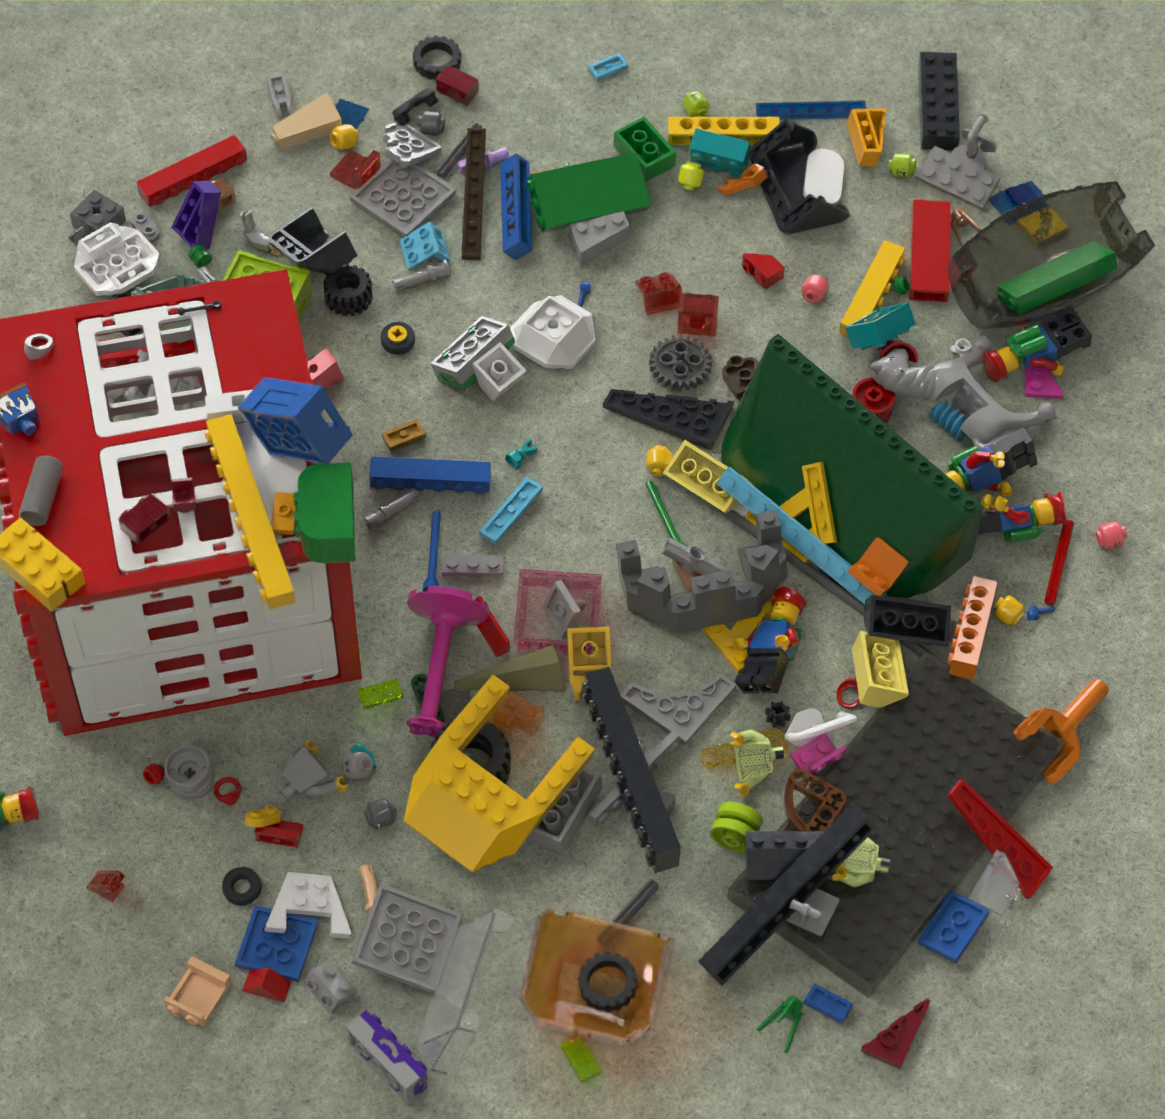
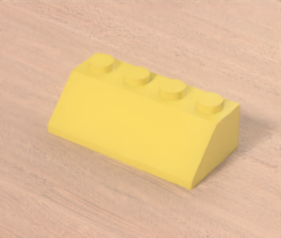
(700, 474)
(879, 670)

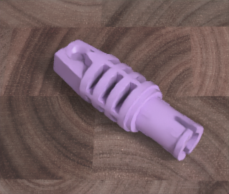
(490, 159)

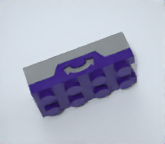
(387, 1056)

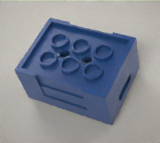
(290, 420)

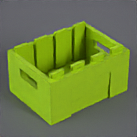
(300, 280)

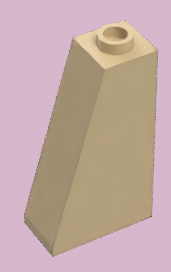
(307, 123)

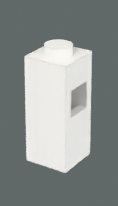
(226, 404)

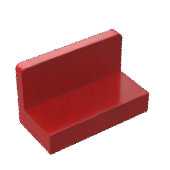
(281, 833)

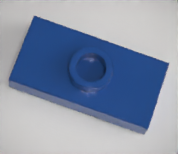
(828, 1003)

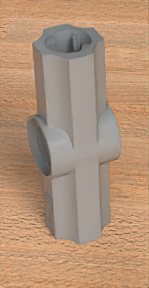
(691, 558)

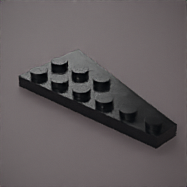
(678, 415)

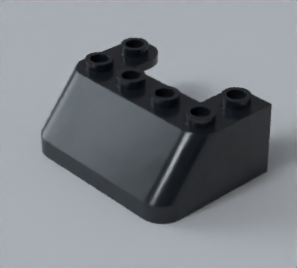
(300, 242)

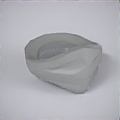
(37, 352)

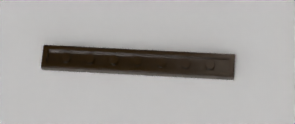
(473, 194)

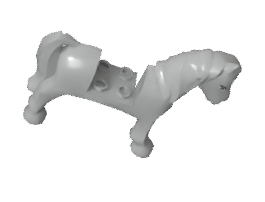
(985, 418)

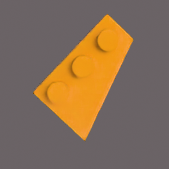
(866, 134)

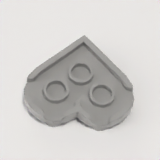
(408, 145)

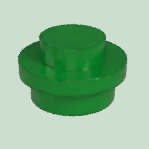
(901, 285)

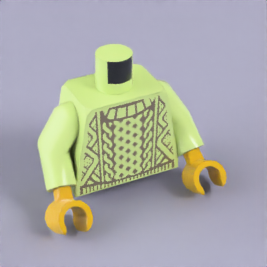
(753, 758)
(861, 865)

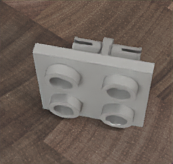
(814, 912)

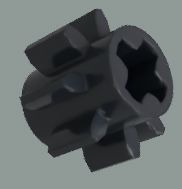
(779, 719)

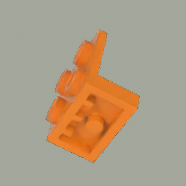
(878, 567)

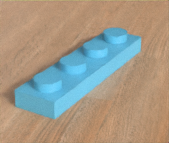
(511, 510)

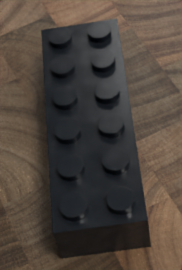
(938, 100)

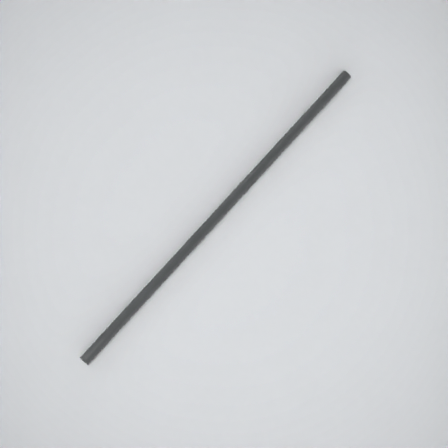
(821, 579)

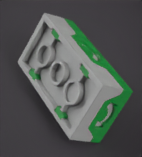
(456, 361)

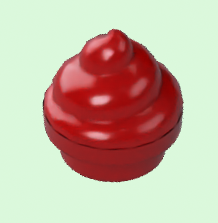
(154, 773)

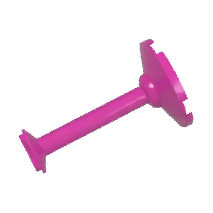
(446, 610)

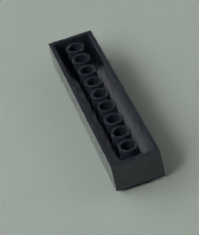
(632, 770)

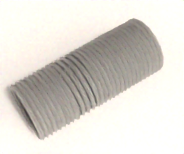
(41, 490)

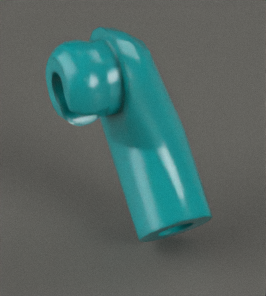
(359, 747)

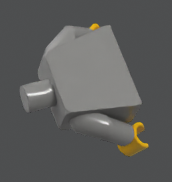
(309, 775)

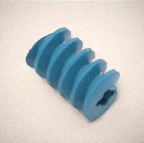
(948, 419)

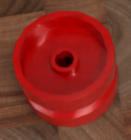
(875, 398)

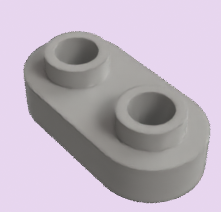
(145, 225)

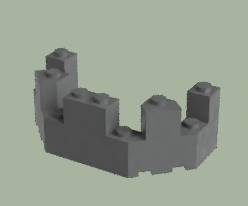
(713, 596)

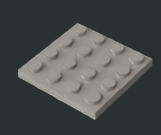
(403, 196)
(406, 938)

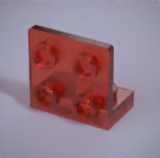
(356, 169)
(659, 292)

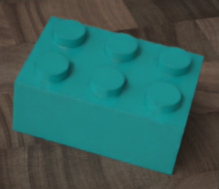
(719, 152)
(880, 326)

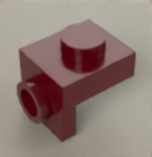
(183, 495)

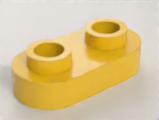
(263, 817)

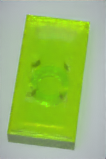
(380, 693)
(580, 1059)

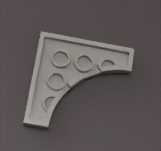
(680, 711)

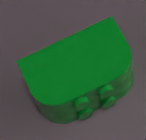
(326, 513)

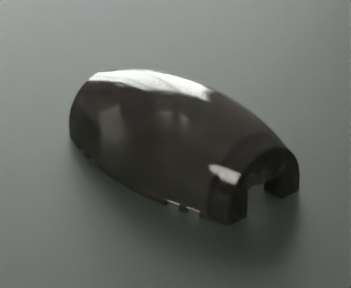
(1036, 235)

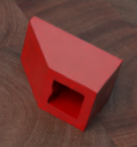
(763, 268)

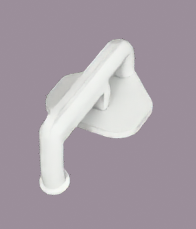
(809, 725)

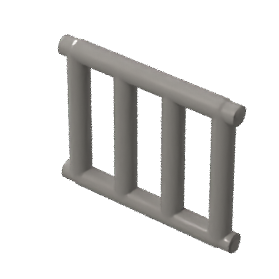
(131, 394)

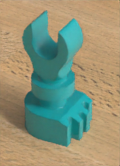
(514, 458)

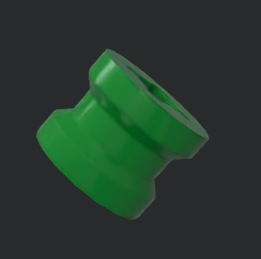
(199, 256)

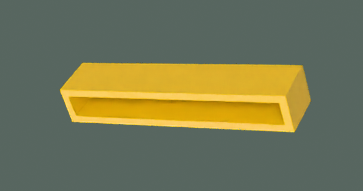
(875, 284)

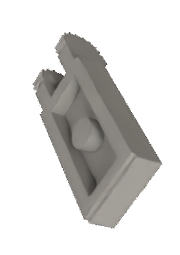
(279, 94)

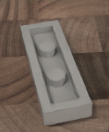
(472, 565)

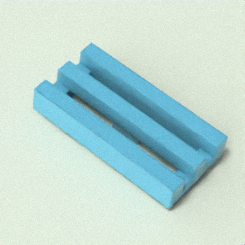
(609, 69)

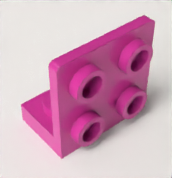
(815, 754)

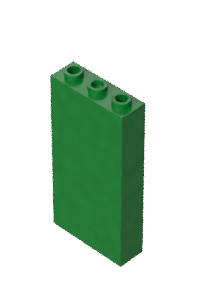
(588, 191)

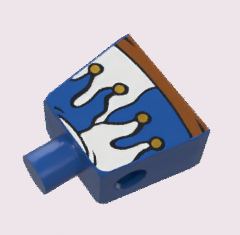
(18, 410)

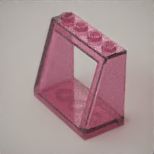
(546, 579)

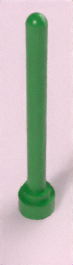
(662, 512)

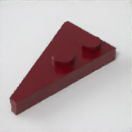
(894, 1042)

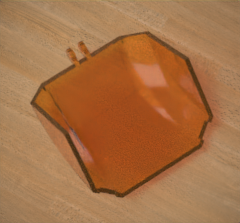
(553, 966)

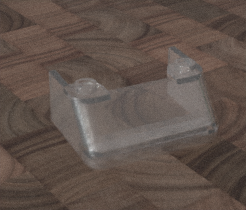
(997, 893)

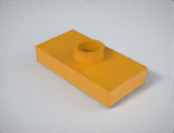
(283, 514)

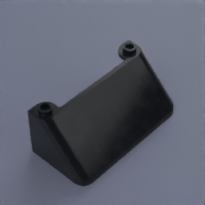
(785, 158)

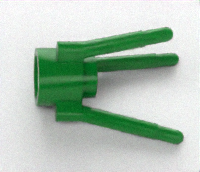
(788, 1009)

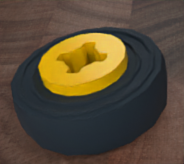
(404, 340)

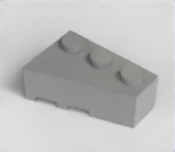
(597, 235)

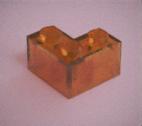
(517, 713)

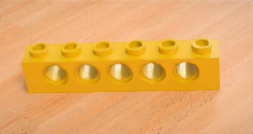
(744, 128)

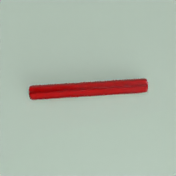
(1058, 564)

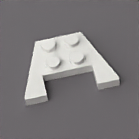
(309, 896)

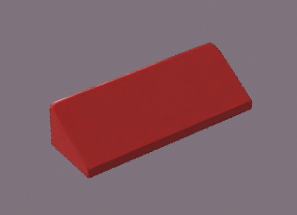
(494, 634)

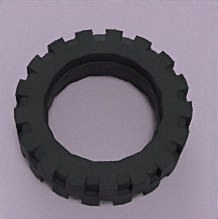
(435, 43)
(604, 1003)

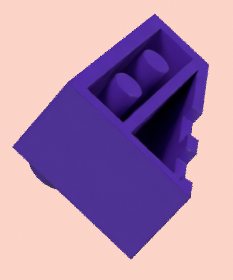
(198, 214)

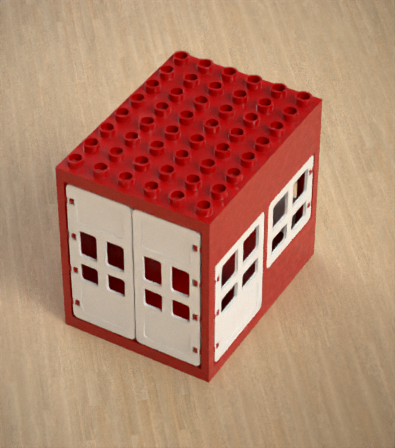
(179, 613)

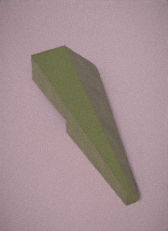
(530, 672)

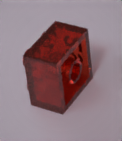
(697, 314)

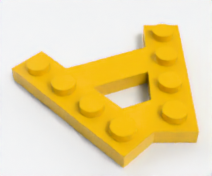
(817, 500)
(723, 637)

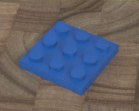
(279, 951)

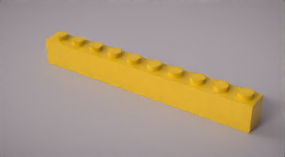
(250, 512)

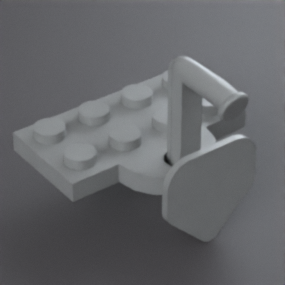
(963, 175)

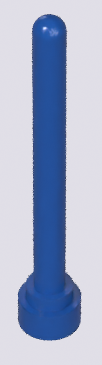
(431, 580)

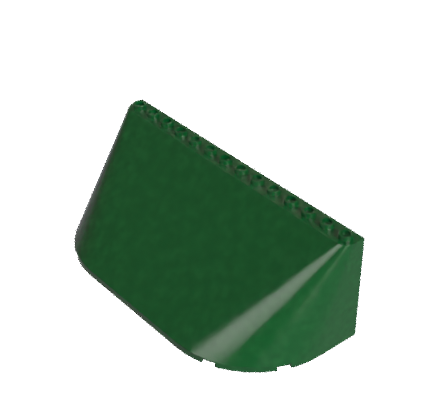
(873, 475)

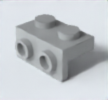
(329, 986)

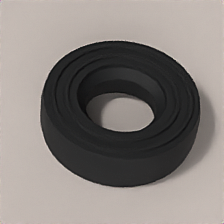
(238, 874)

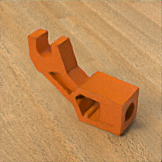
(750, 179)

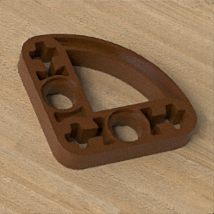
(825, 799)

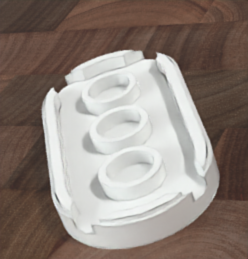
(824, 175)

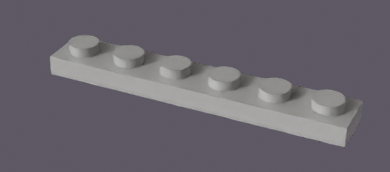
(614, 799)

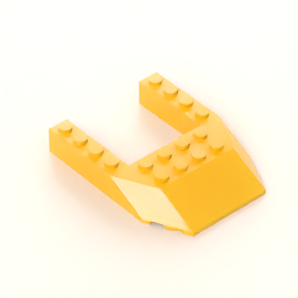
(468, 808)

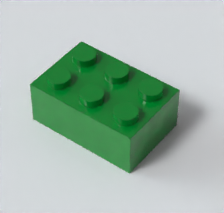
(651, 148)

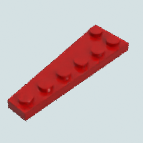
(999, 835)

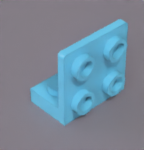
(424, 244)

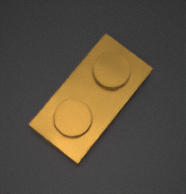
(403, 435)

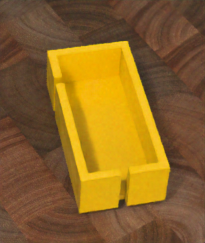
(38, 565)

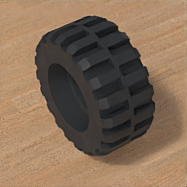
(495, 745)

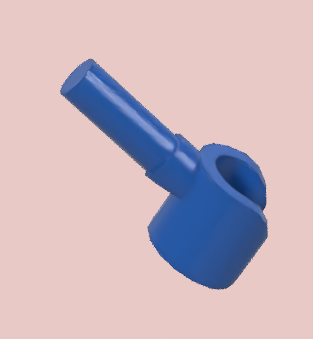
(584, 288)
(1034, 611)

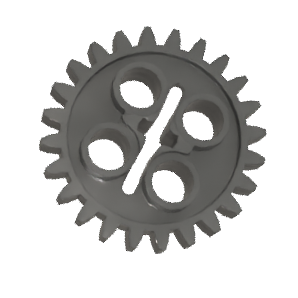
(683, 367)

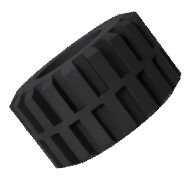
(351, 301)

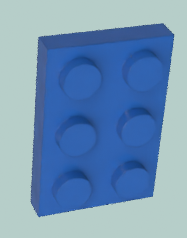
(953, 927)

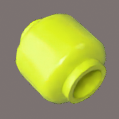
(691, 175)

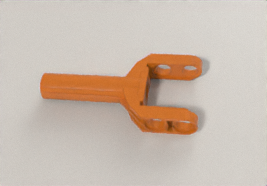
(1064, 726)

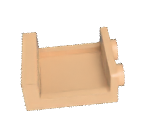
(198, 992)

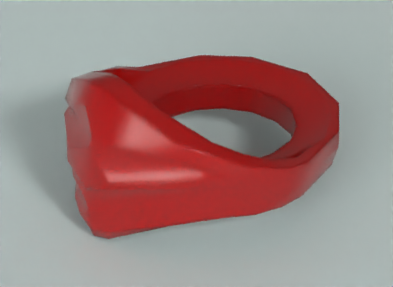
(848, 683)
(231, 797)

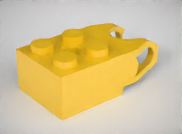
(581, 662)

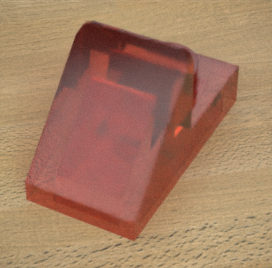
(107, 884)

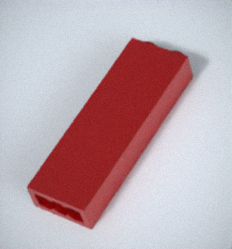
(930, 250)

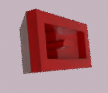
(267, 984)

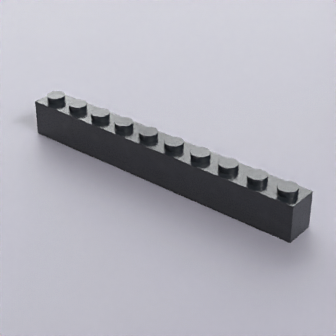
(796, 883)

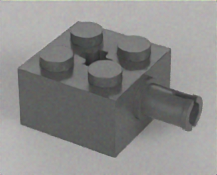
(93, 214)

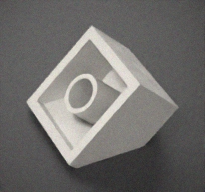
(497, 371)

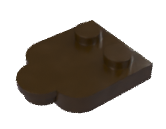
(739, 373)

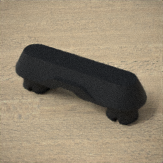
(426, 95)

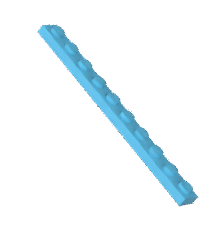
(794, 533)

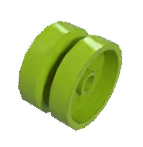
(732, 823)

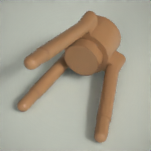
(962, 219)

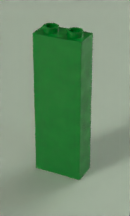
(1057, 277)

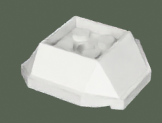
(115, 259)
(554, 333)

